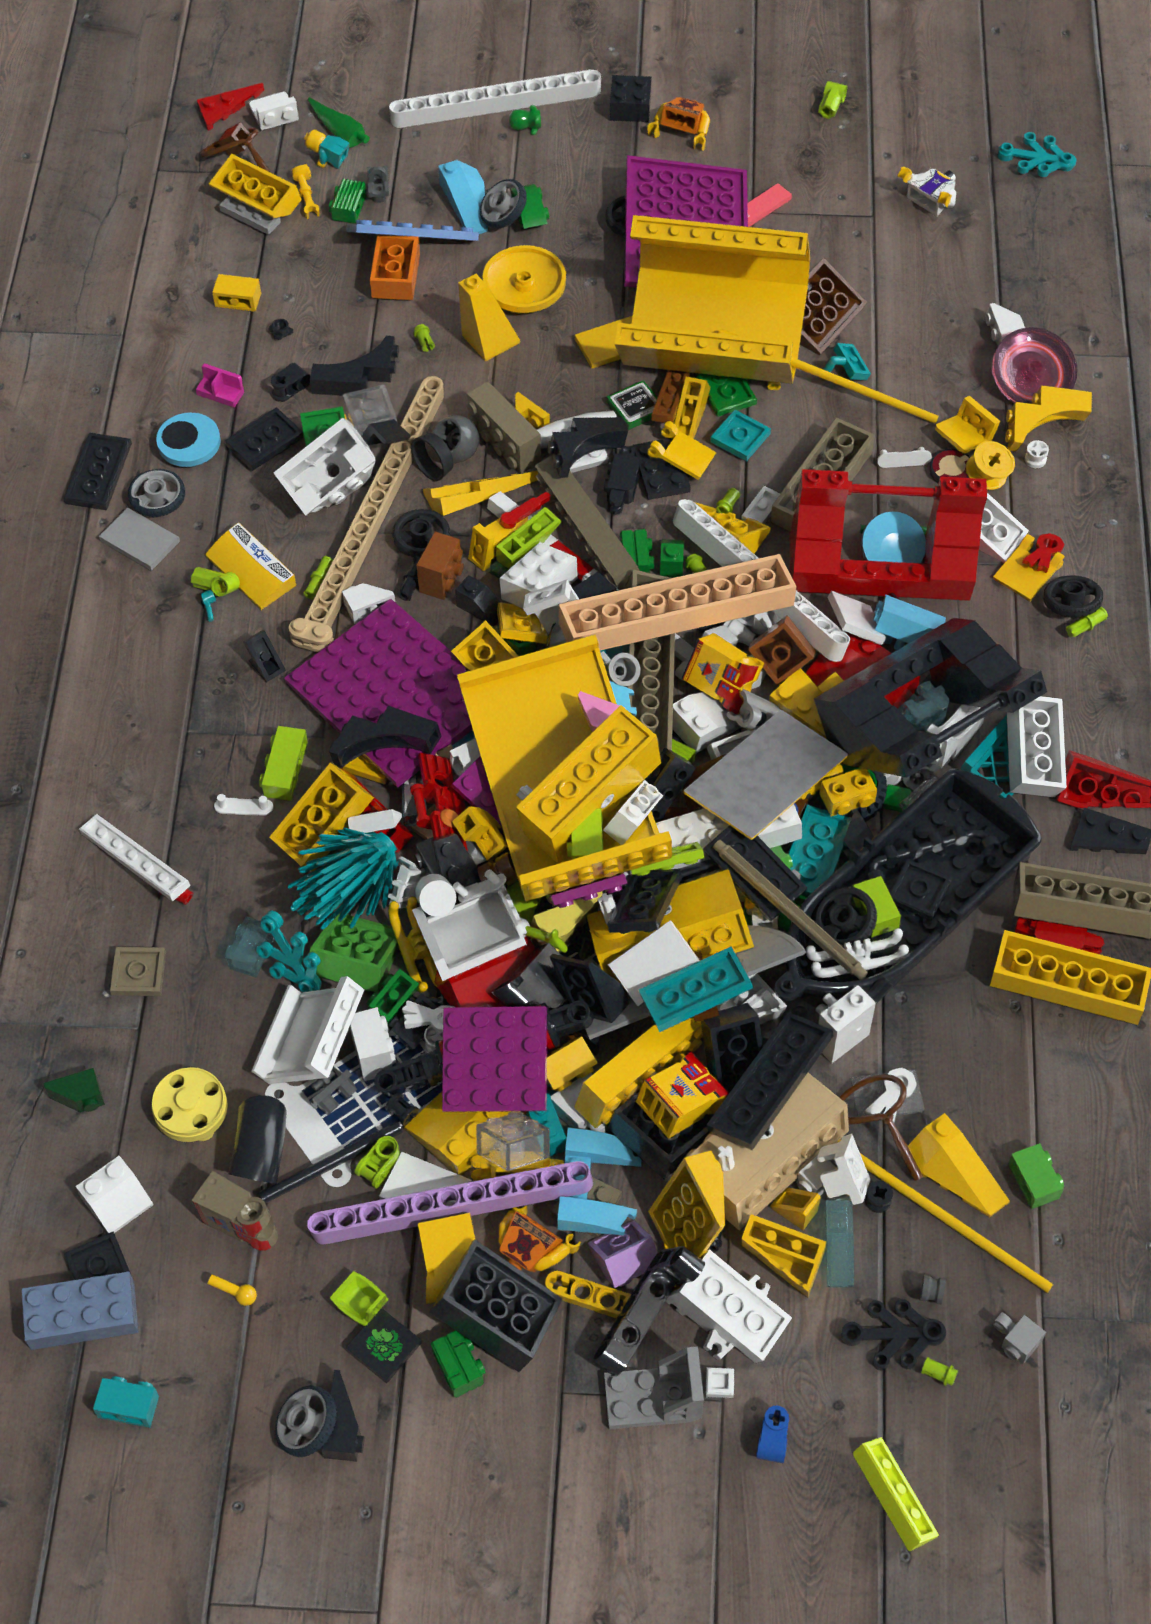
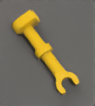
(301, 174)

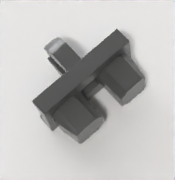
(378, 183)

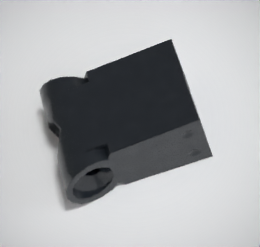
(533, 982)

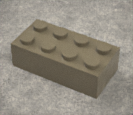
(504, 428)

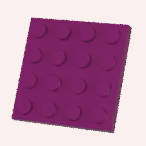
(494, 1059)

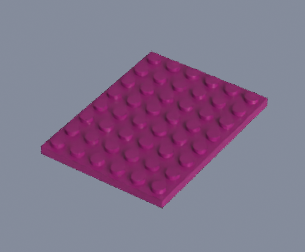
(680, 193)
(385, 664)

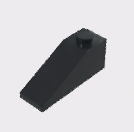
(346, 1437)

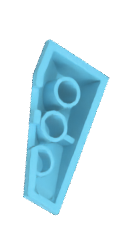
(465, 193)

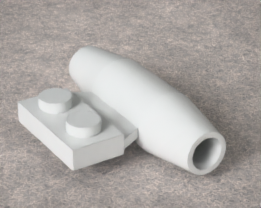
(587, 461)

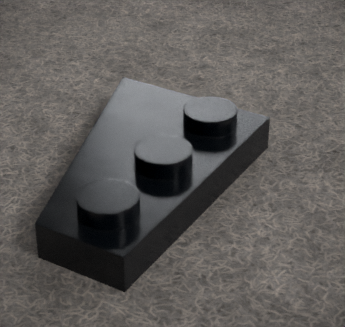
(1105, 832)
(455, 861)

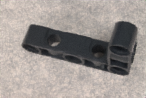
(665, 1271)

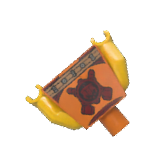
(684, 116)
(530, 1243)

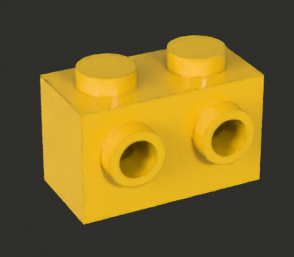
(848, 792)

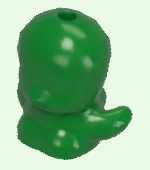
(524, 119)

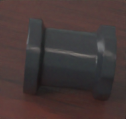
(401, 1108)

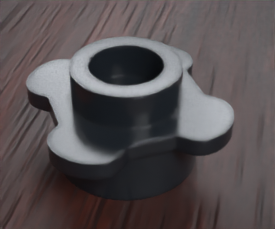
(280, 329)

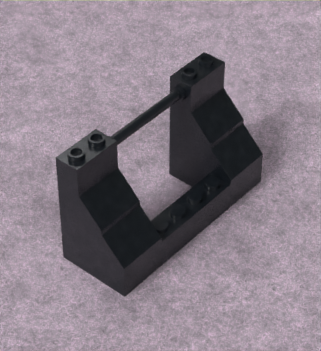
(960, 660)

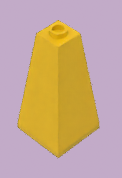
(483, 320)

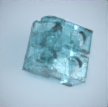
(927, 708)

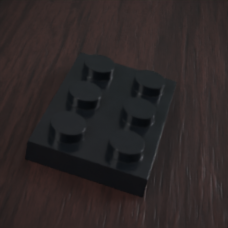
(264, 438)
(657, 475)

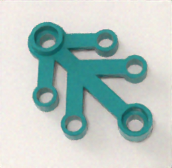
(1039, 156)
(306, 980)

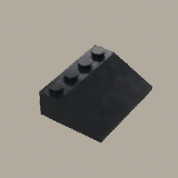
(496, 1306)

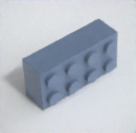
(79, 1310)

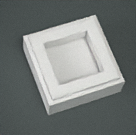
(720, 1382)

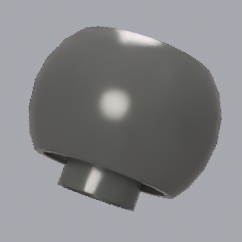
(459, 435)

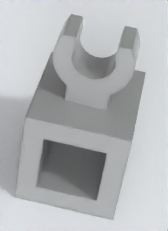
(1021, 1337)

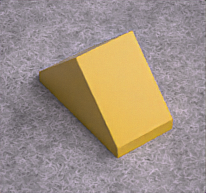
(797, 1206)

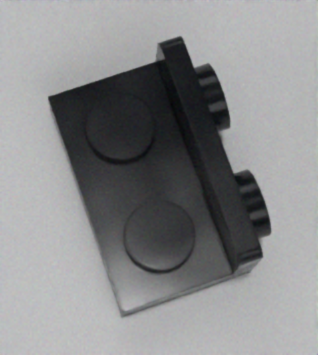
(412, 1036)

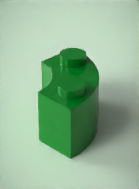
(534, 212)

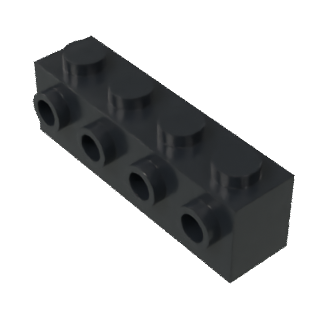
(669, 780)

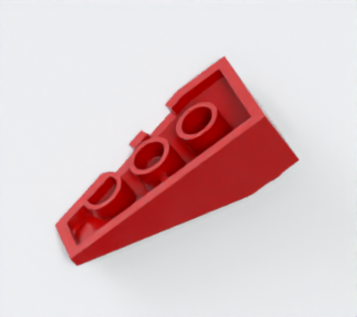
(1102, 785)

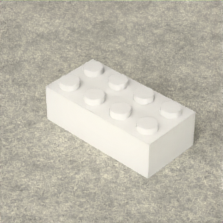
(1037, 748)

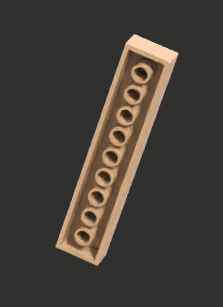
(680, 603)

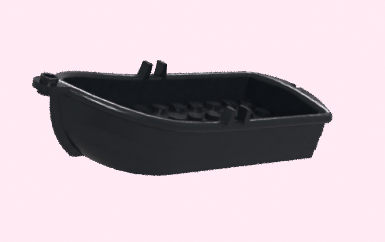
(950, 801)

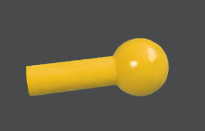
(244, 1294)

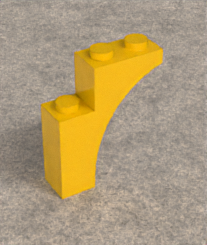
(1046, 406)

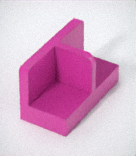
(220, 386)

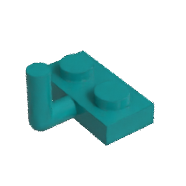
(851, 361)

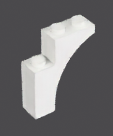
(953, 746)

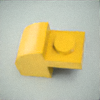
(481, 827)

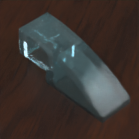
(839, 1243)

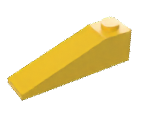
(952, 1162)

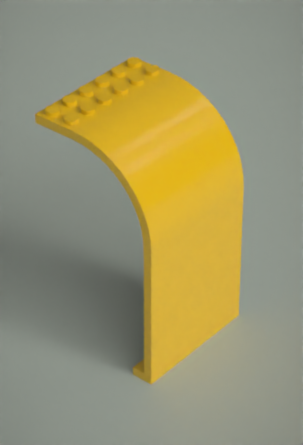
(525, 727)

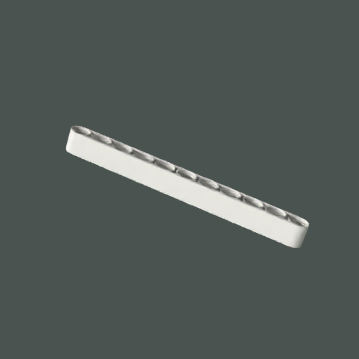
(495, 98)
(727, 550)

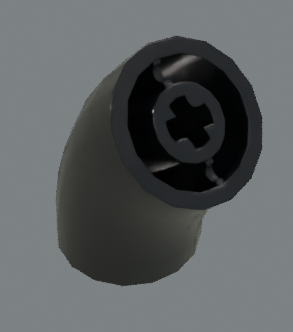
(259, 1139)

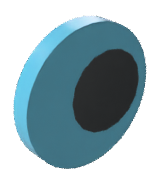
(188, 439)

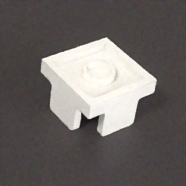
(851, 1177)

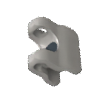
(754, 711)

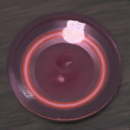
(1032, 359)

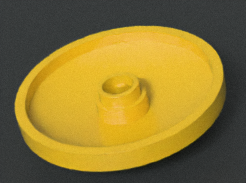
(525, 278)

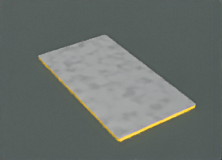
(765, 774)

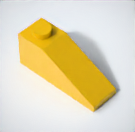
(692, 405)

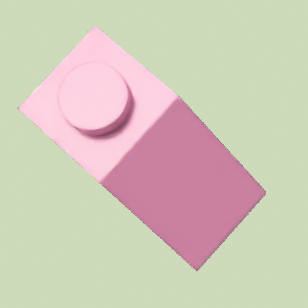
(595, 709)

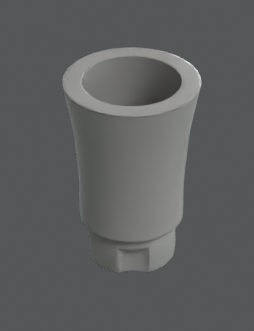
(623, 669)

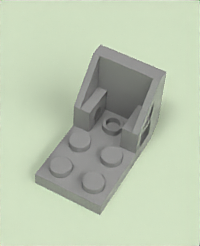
(657, 1395)

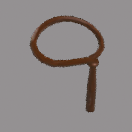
(210, 150)
(887, 1118)

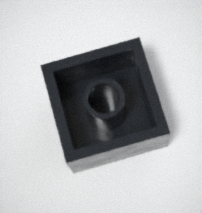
(630, 98)

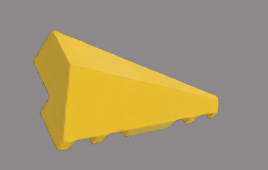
(461, 495)

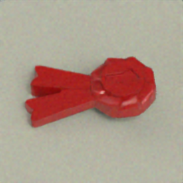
(1047, 546)

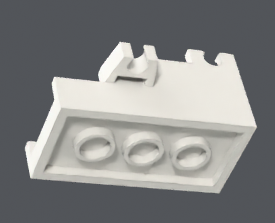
(731, 1310)

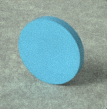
(893, 539)

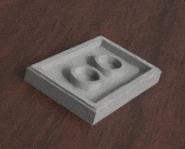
(139, 539)

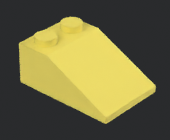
(566, 920)

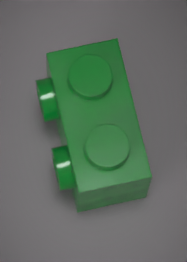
(396, 991)

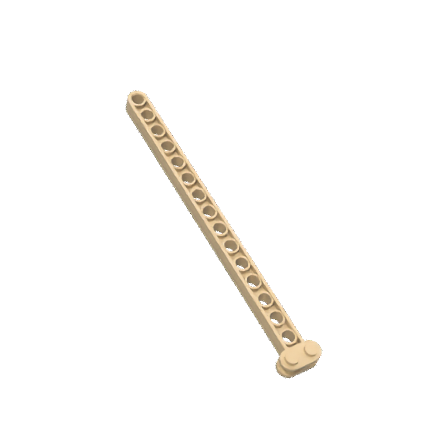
(317, 633)

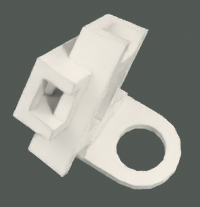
(405, 882)

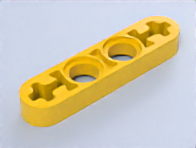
(596, 1290)

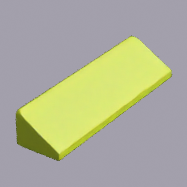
(895, 1494)

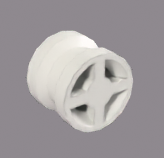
(1036, 454)

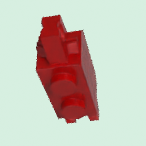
(1061, 934)

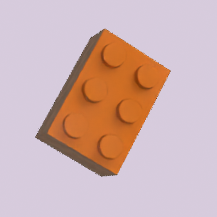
(395, 267)

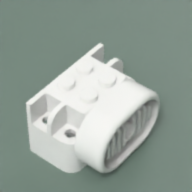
(309, 475)

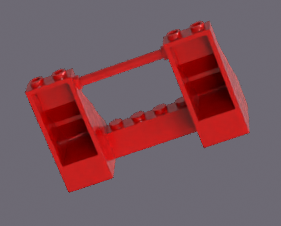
(950, 540)

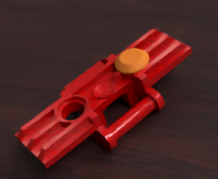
(447, 800)

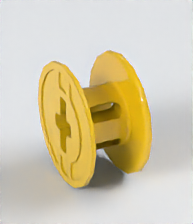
(995, 455)

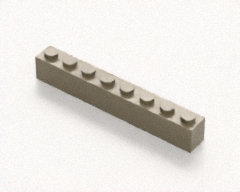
(588, 522)

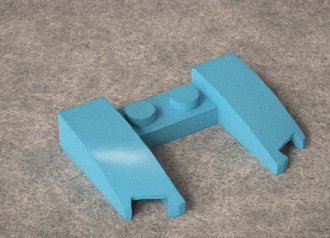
(592, 1216)

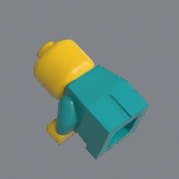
(330, 148)

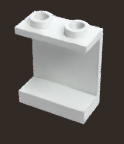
(546, 607)

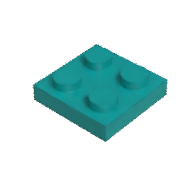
(740, 435)

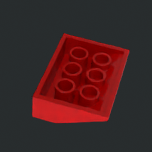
(859, 656)
(475, 985)

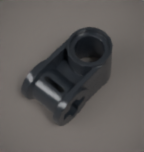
(289, 382)

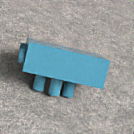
(903, 620)

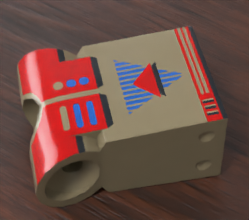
(235, 1212)

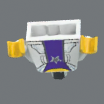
(930, 189)

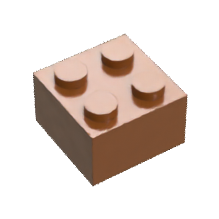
(440, 566)
(782, 650)

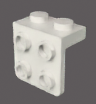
(274, 110)

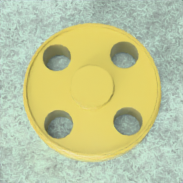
(189, 1105)

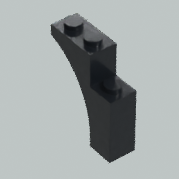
(355, 374)
(583, 438)
(392, 730)

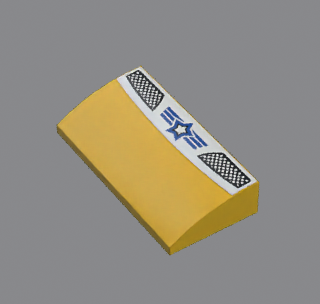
(258, 570)

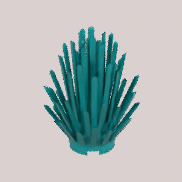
(362, 865)

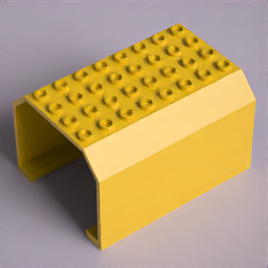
(711, 280)

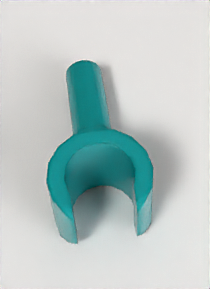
(207, 599)

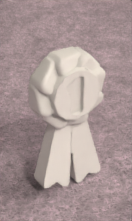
(419, 1015)
(892, 1092)

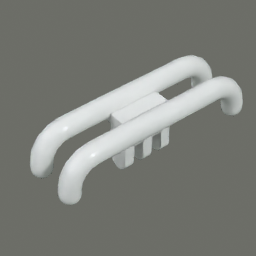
(861, 953)

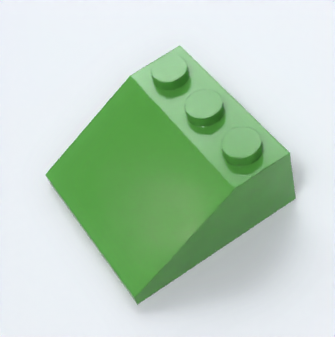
(359, 952)

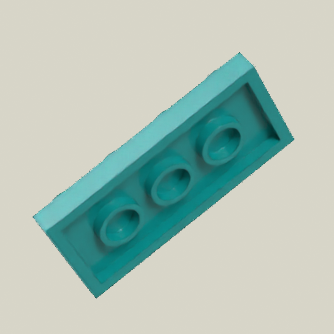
(820, 846)
(695, 989)

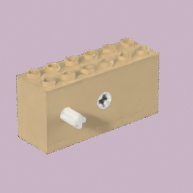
(756, 1177)

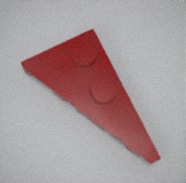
(227, 103)

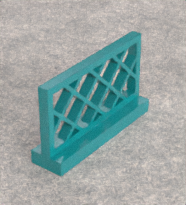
(985, 750)

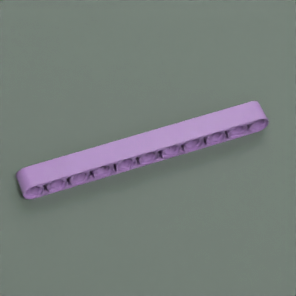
(439, 1197)

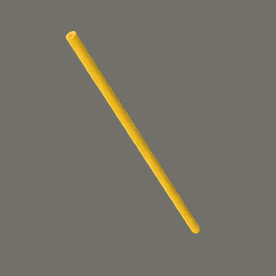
(858, 388)
(957, 1225)

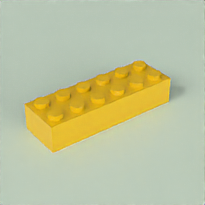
(1071, 977)
(627, 1071)

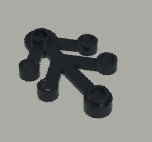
(897, 1333)

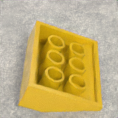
(449, 1134)
(691, 1204)

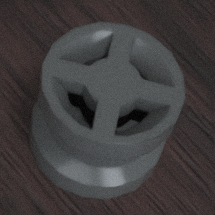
(932, 1289)

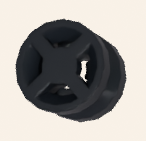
(877, 1202)

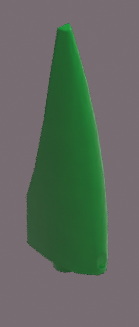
(340, 124)

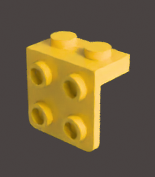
(969, 427)

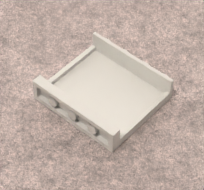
(472, 932)
(307, 1033)

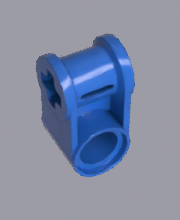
(773, 1438)

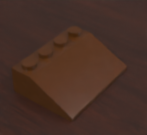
(828, 307)

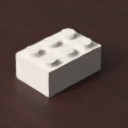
(535, 571)

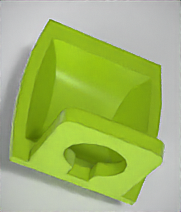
(359, 1298)

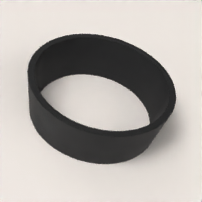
(423, 460)

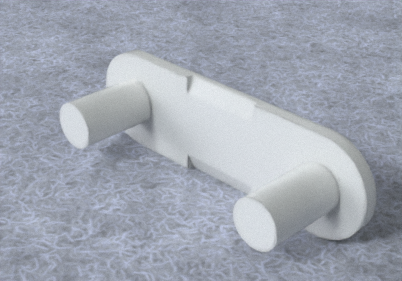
(903, 459)
(243, 806)
(476, 890)

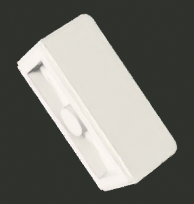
(375, 821)

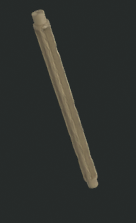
(789, 909)

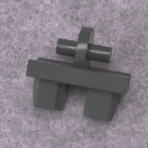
(324, 1099)

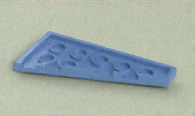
(406, 229)

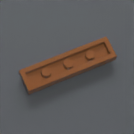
(669, 396)

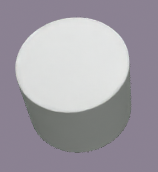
(435, 895)

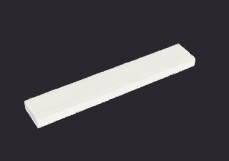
(134, 857)

